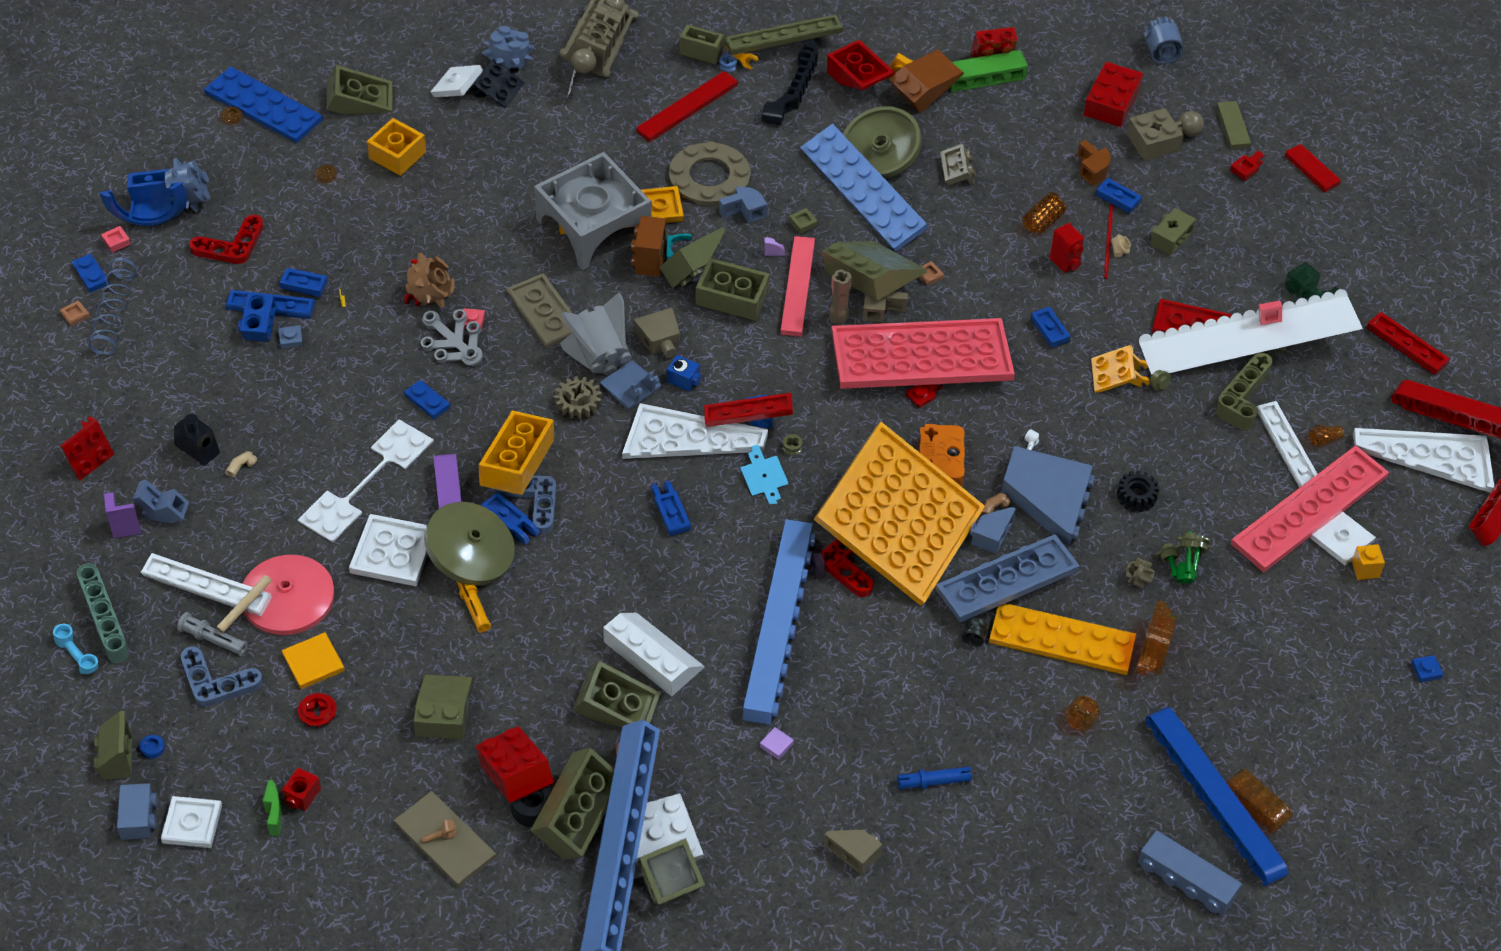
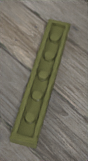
(783, 34)

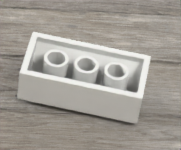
(651, 651)

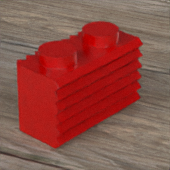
(1067, 248)

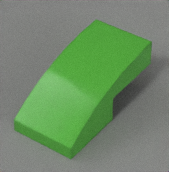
(272, 806)

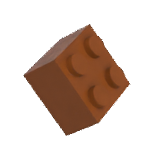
(649, 245)

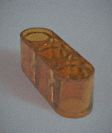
(1259, 800)

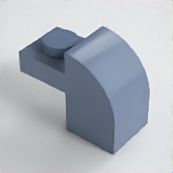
(745, 200)
(158, 506)

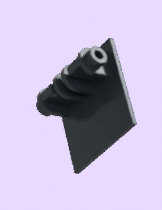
(497, 84)

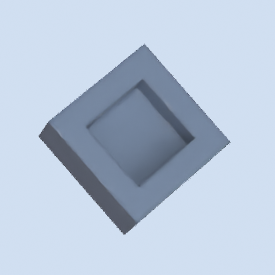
(290, 337)

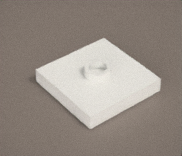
(456, 81)
(1342, 537)
(191, 822)

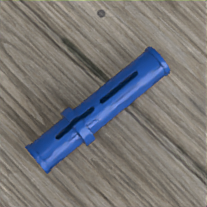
(938, 777)

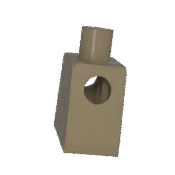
(659, 332)

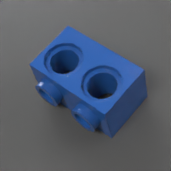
(263, 317)

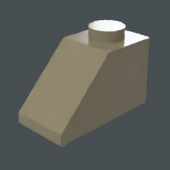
(854, 847)

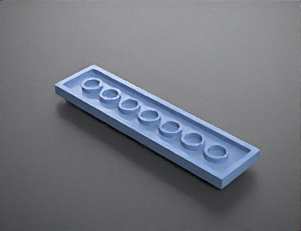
(864, 187)

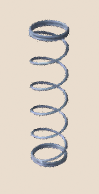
(104, 301)

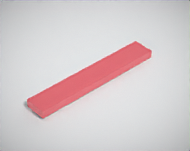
(797, 286)

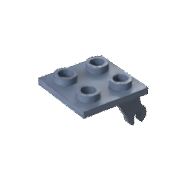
(631, 384)

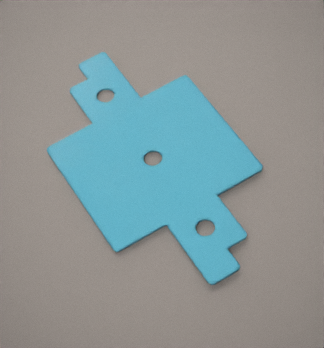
(759, 484)

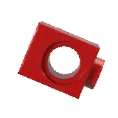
(301, 781)

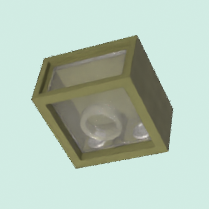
(670, 872)

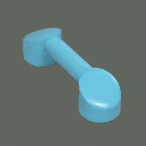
(64, 638)

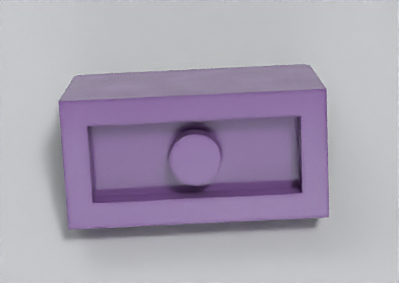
(122, 518)

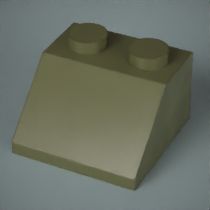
(114, 748)

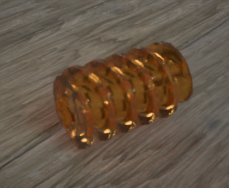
(1044, 213)

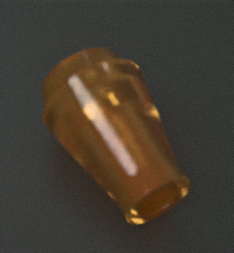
(1322, 435)

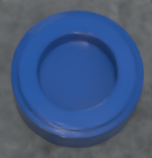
(152, 746)

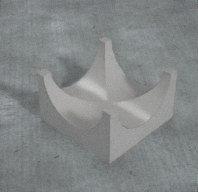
(591, 203)

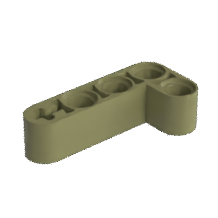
(1233, 401)

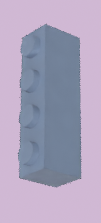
(1189, 873)

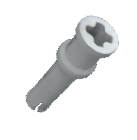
(203, 630)

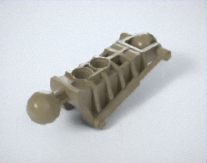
(598, 36)

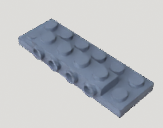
(1007, 578)

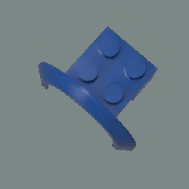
(149, 199)

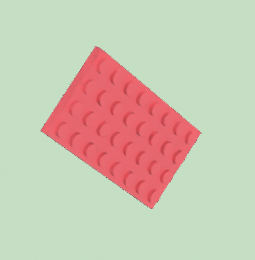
(922, 353)

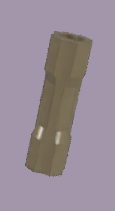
(840, 295)

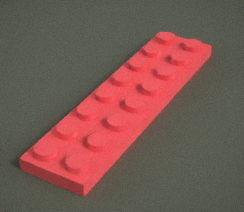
(1309, 508)

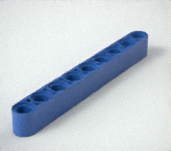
(1218, 796)

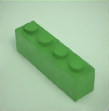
(990, 70)

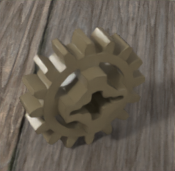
(578, 397)

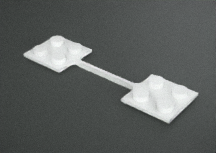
(332, 514)

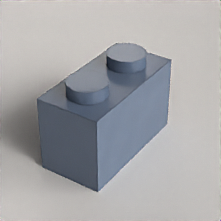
(136, 811)

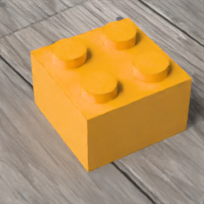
(396, 146)

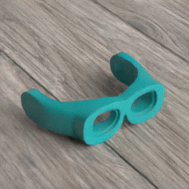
(672, 239)

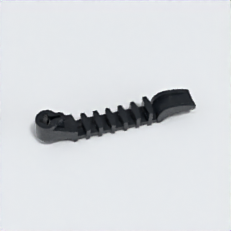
(808, 58)

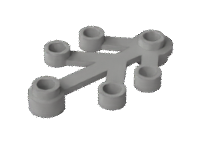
(453, 340)

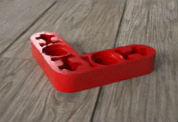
(230, 249)
(841, 563)

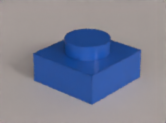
(1427, 668)

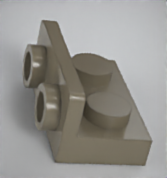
(958, 165)

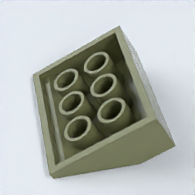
(872, 267)

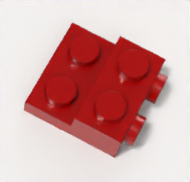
(994, 42)

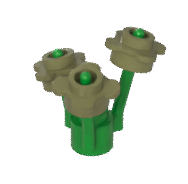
(1186, 571)

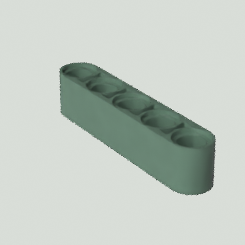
(102, 613)

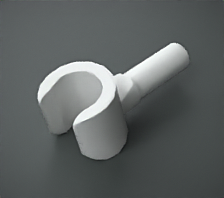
(1032, 438)

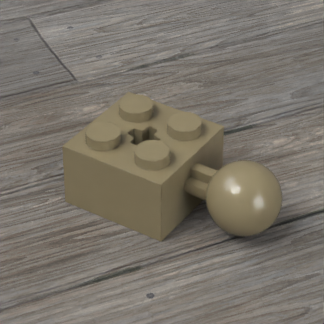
(1158, 134)

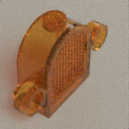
(1157, 640)

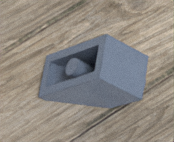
(992, 529)

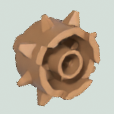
(429, 281)

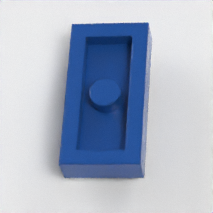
(1118, 195)
(90, 272)
(303, 282)
(1050, 327)
(427, 399)

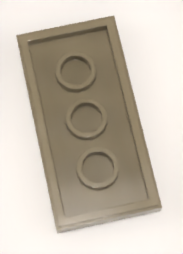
(541, 308)
(455, 857)

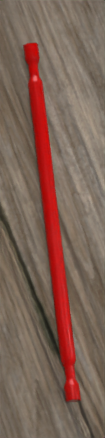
(1106, 267)

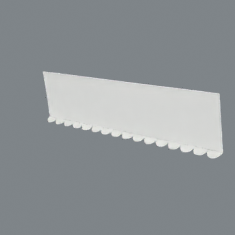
(1246, 335)

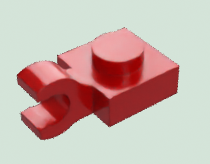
(1247, 167)
(923, 394)

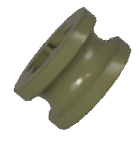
(792, 439)

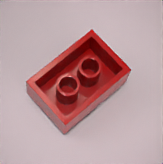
(1113, 94)
(514, 764)

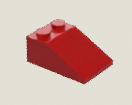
(857, 66)

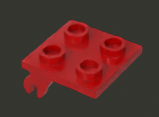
(87, 449)

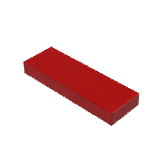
(1312, 168)

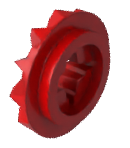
(308, 705)

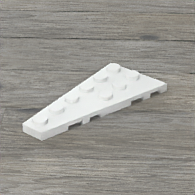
(677, 433)

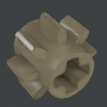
(1140, 572)

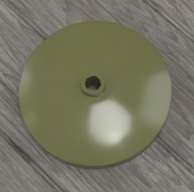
(886, 139)
(469, 543)

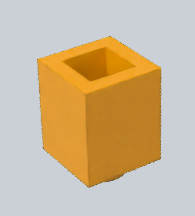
(1368, 562)

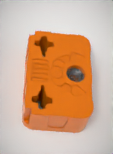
(945, 449)

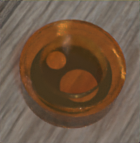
(231, 115)
(326, 173)

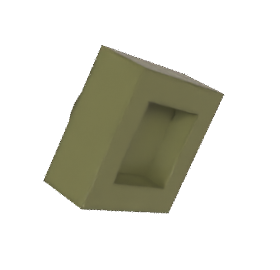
(803, 221)

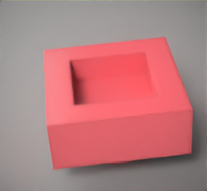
(115, 239)
(1270, 312)
(474, 315)

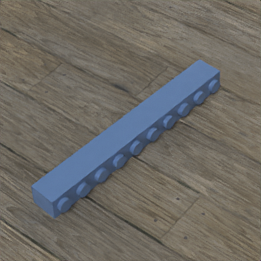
(777, 623)
(621, 838)

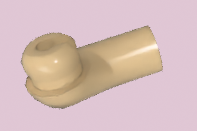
(238, 461)

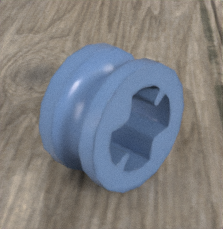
(727, 67)

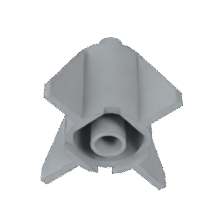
(598, 337)

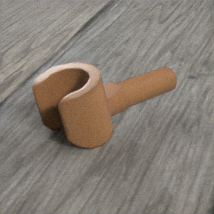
(448, 832)

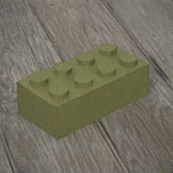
(575, 805)

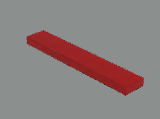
(686, 106)

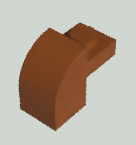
(1094, 163)

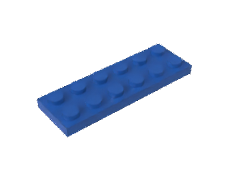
(263, 104)

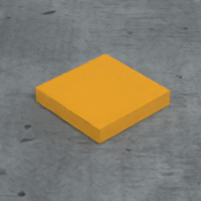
(313, 660)

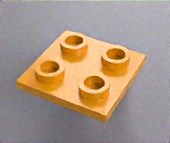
(1117, 369)

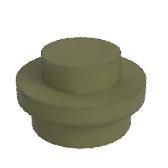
(1160, 380)

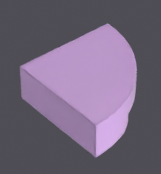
(773, 248)

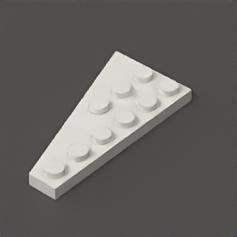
(1444, 455)

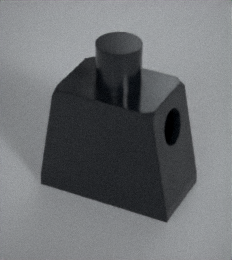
(191, 435)

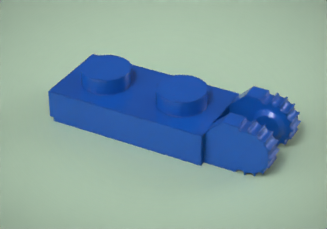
(671, 509)
(511, 516)

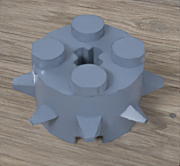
(509, 48)
(193, 180)

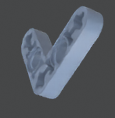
(536, 490)
(208, 685)

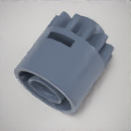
(1164, 40)

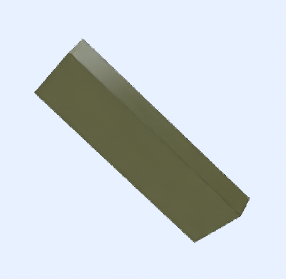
(1233, 125)

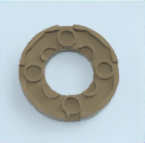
(708, 195)

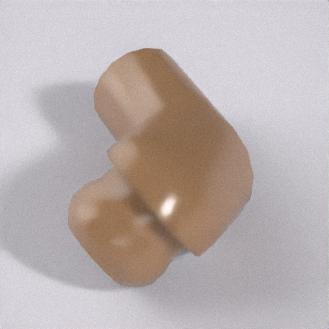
(997, 500)

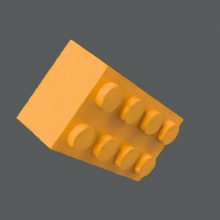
(516, 452)

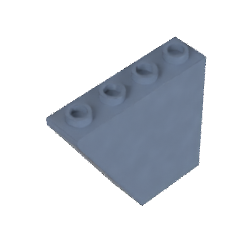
(1049, 490)

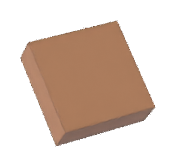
(933, 274)
(74, 313)

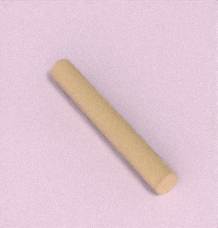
(244, 603)

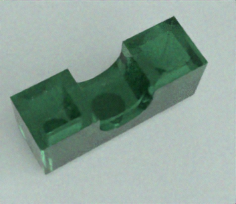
(1303, 282)

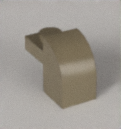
(875, 310)

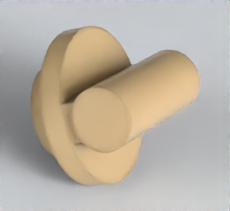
(1121, 245)

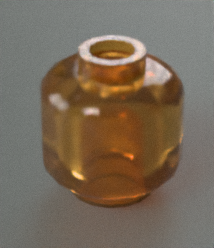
(1082, 713)

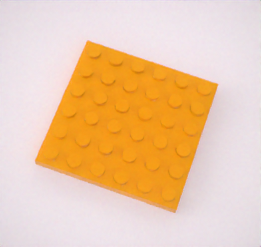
(899, 513)

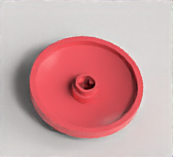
(299, 592)

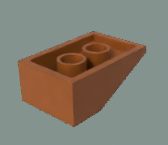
(925, 79)

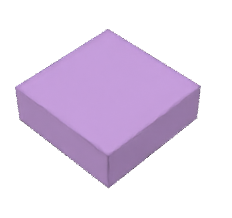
(776, 743)

